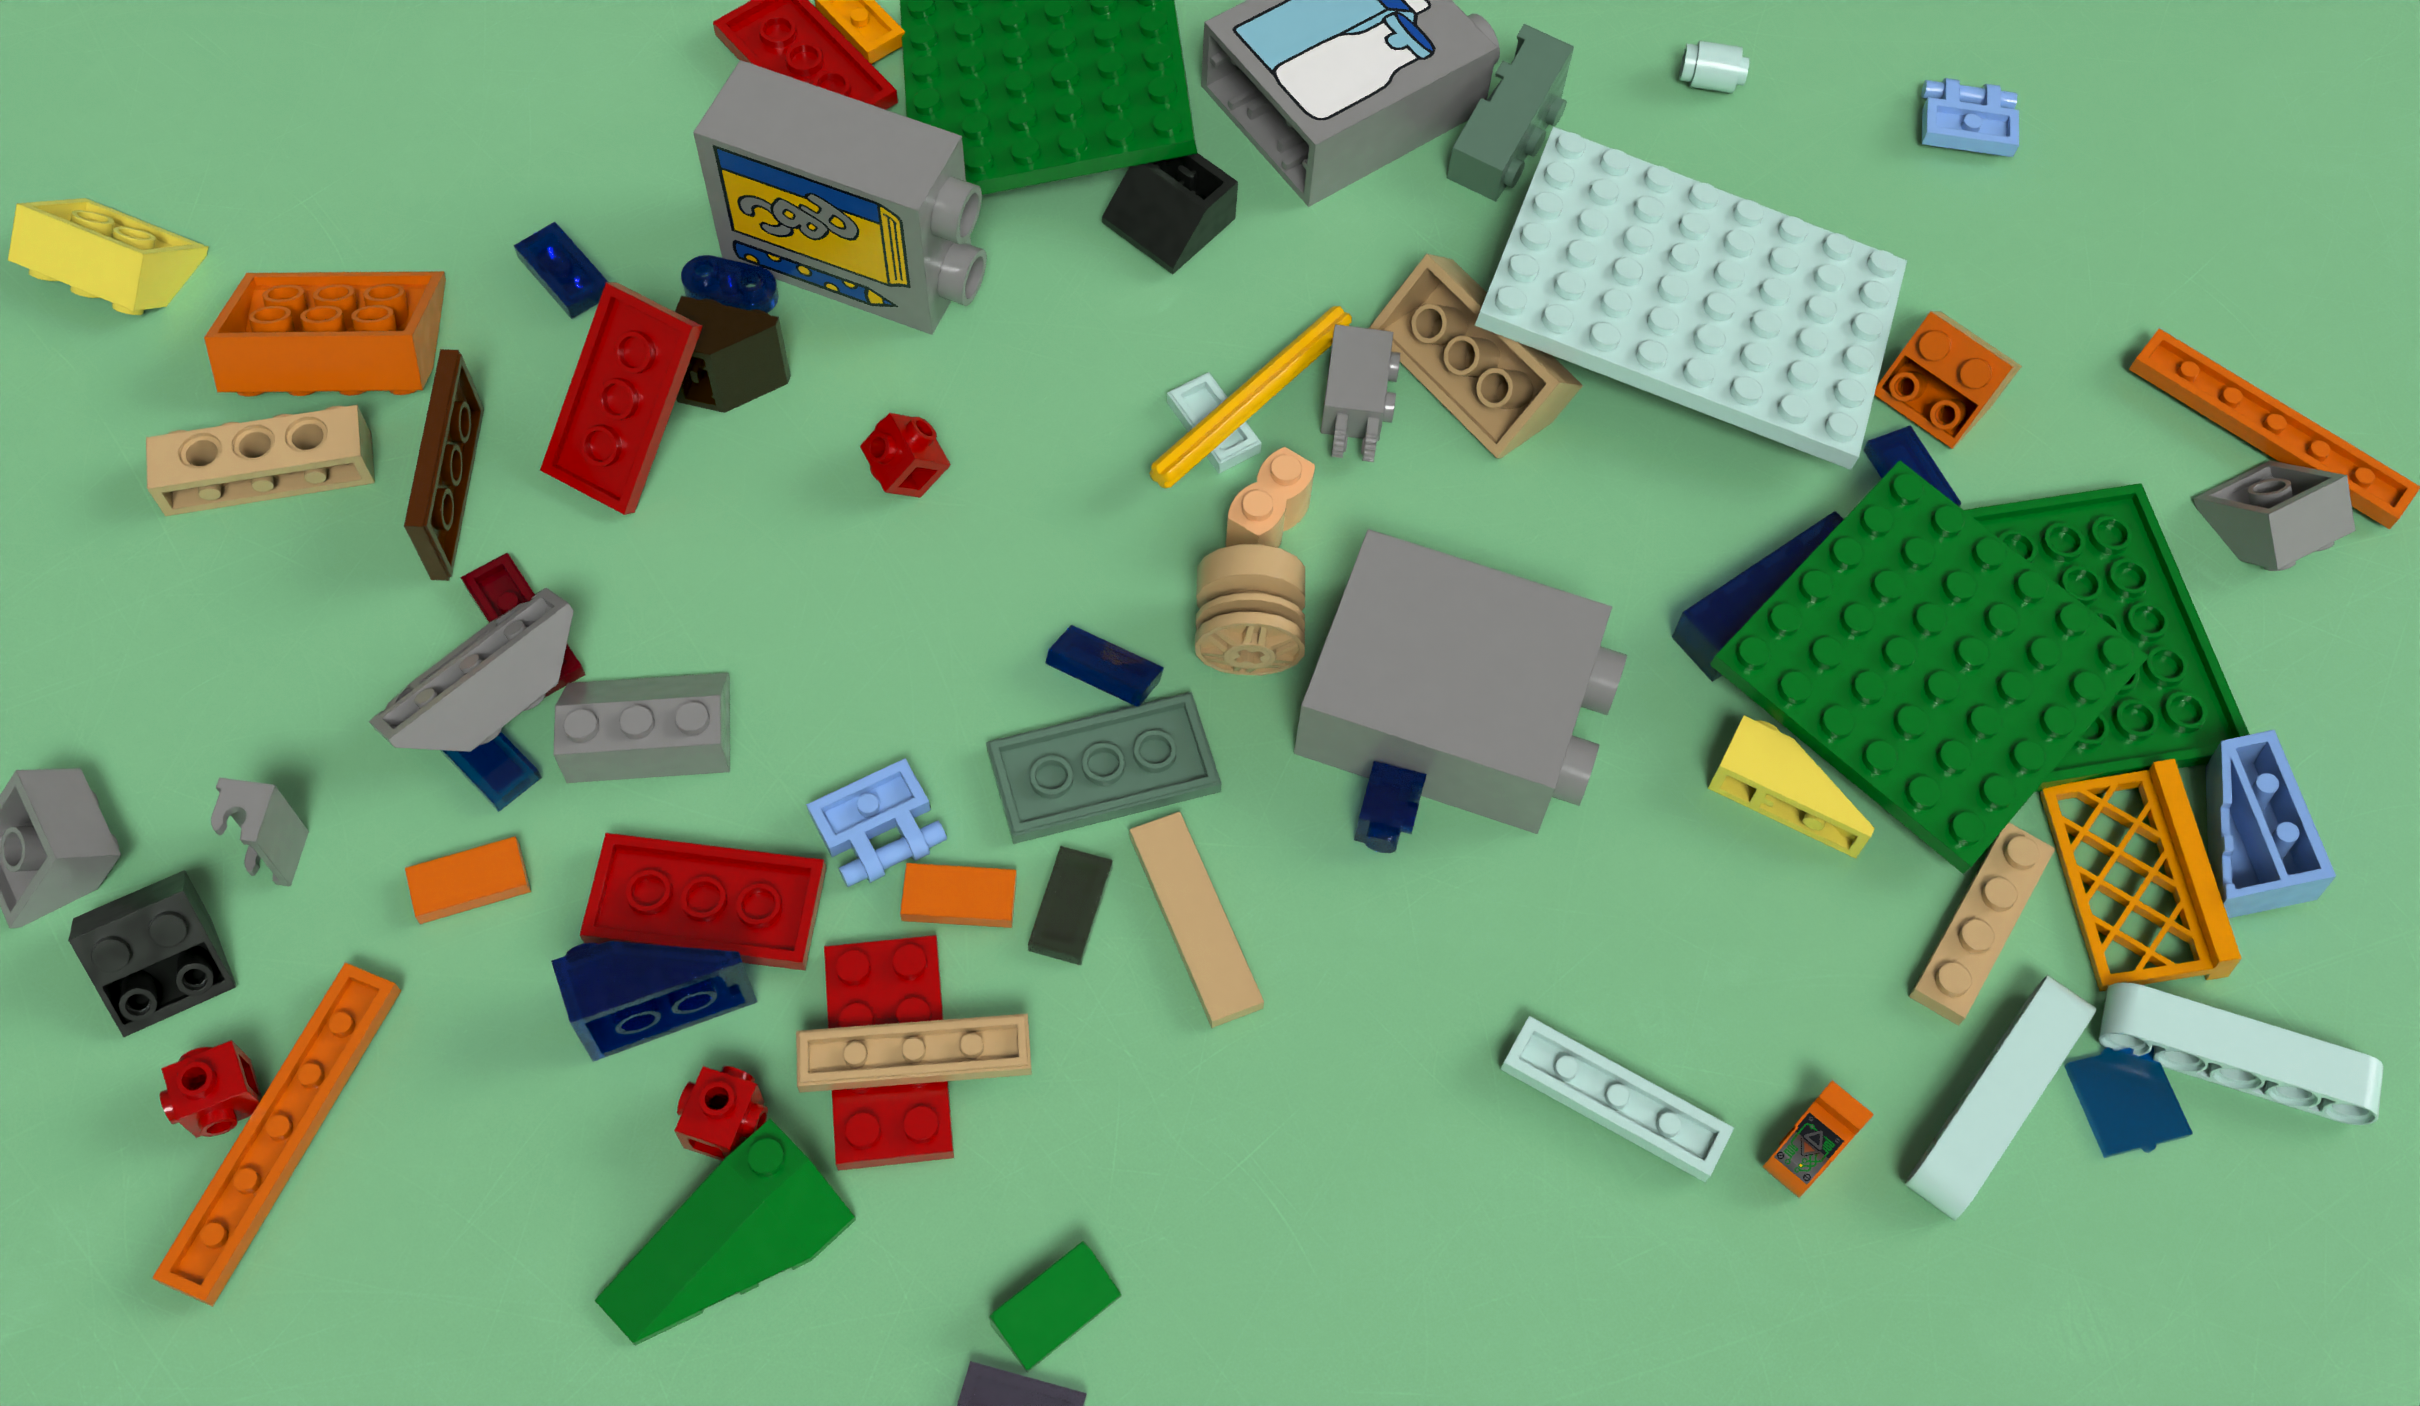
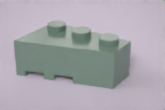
(1514, 116)

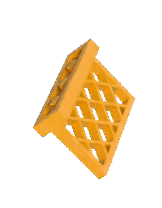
(2185, 864)

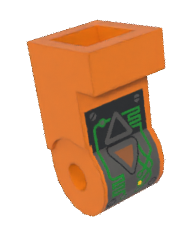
(1817, 1139)

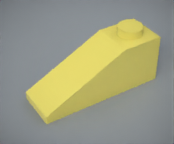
(1785, 784)

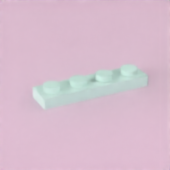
(1617, 1099)

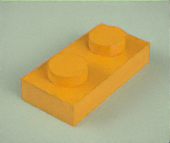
(864, 26)

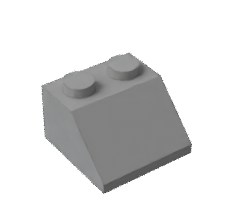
(2279, 513)
(50, 843)

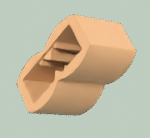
(1273, 502)

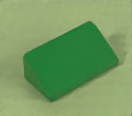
(1054, 1306)

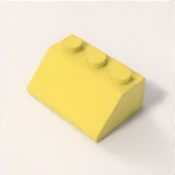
(103, 253)

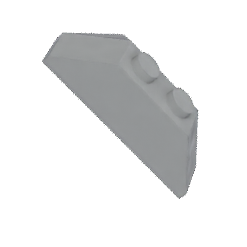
(482, 681)

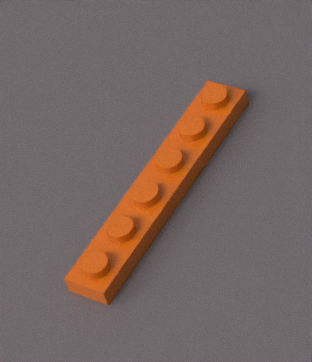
(2271, 425)
(277, 1135)

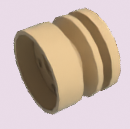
(1250, 610)

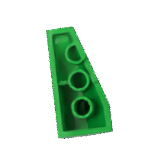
(741, 1226)

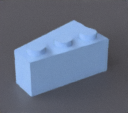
(2261, 829)

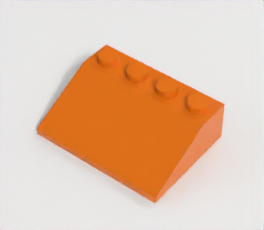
(327, 333)

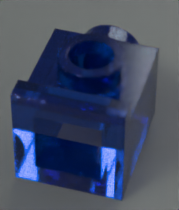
(1389, 806)

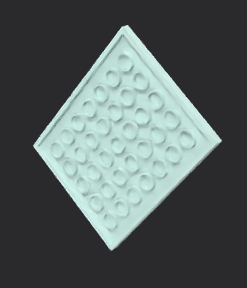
(1697, 297)

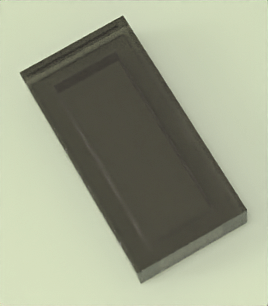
(1070, 905)

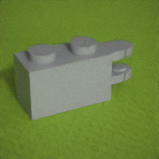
(1358, 387)

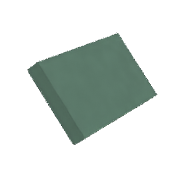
(1103, 767)

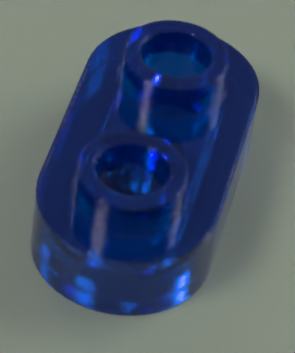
(728, 283)

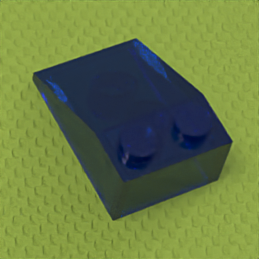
(641, 992)

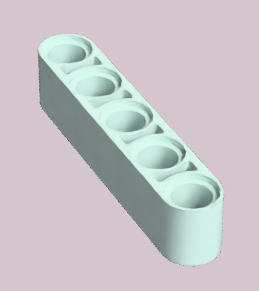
(2243, 1053)
(2000, 1098)

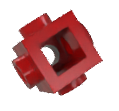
(905, 455)
(210, 1089)
(719, 1111)

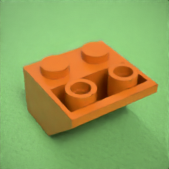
(1946, 378)

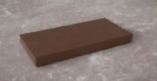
(444, 466)

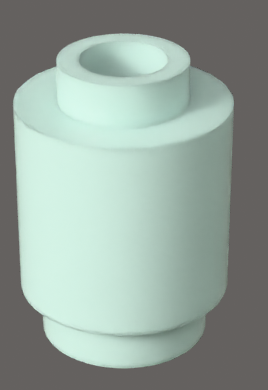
(1714, 66)

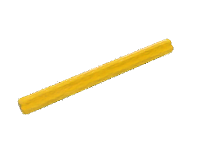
(1247, 399)

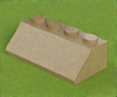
(1484, 379)

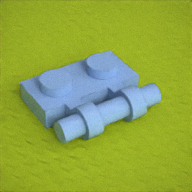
(1970, 117)
(870, 808)

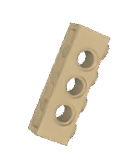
(259, 460)

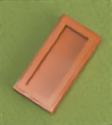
(467, 880)
(958, 895)

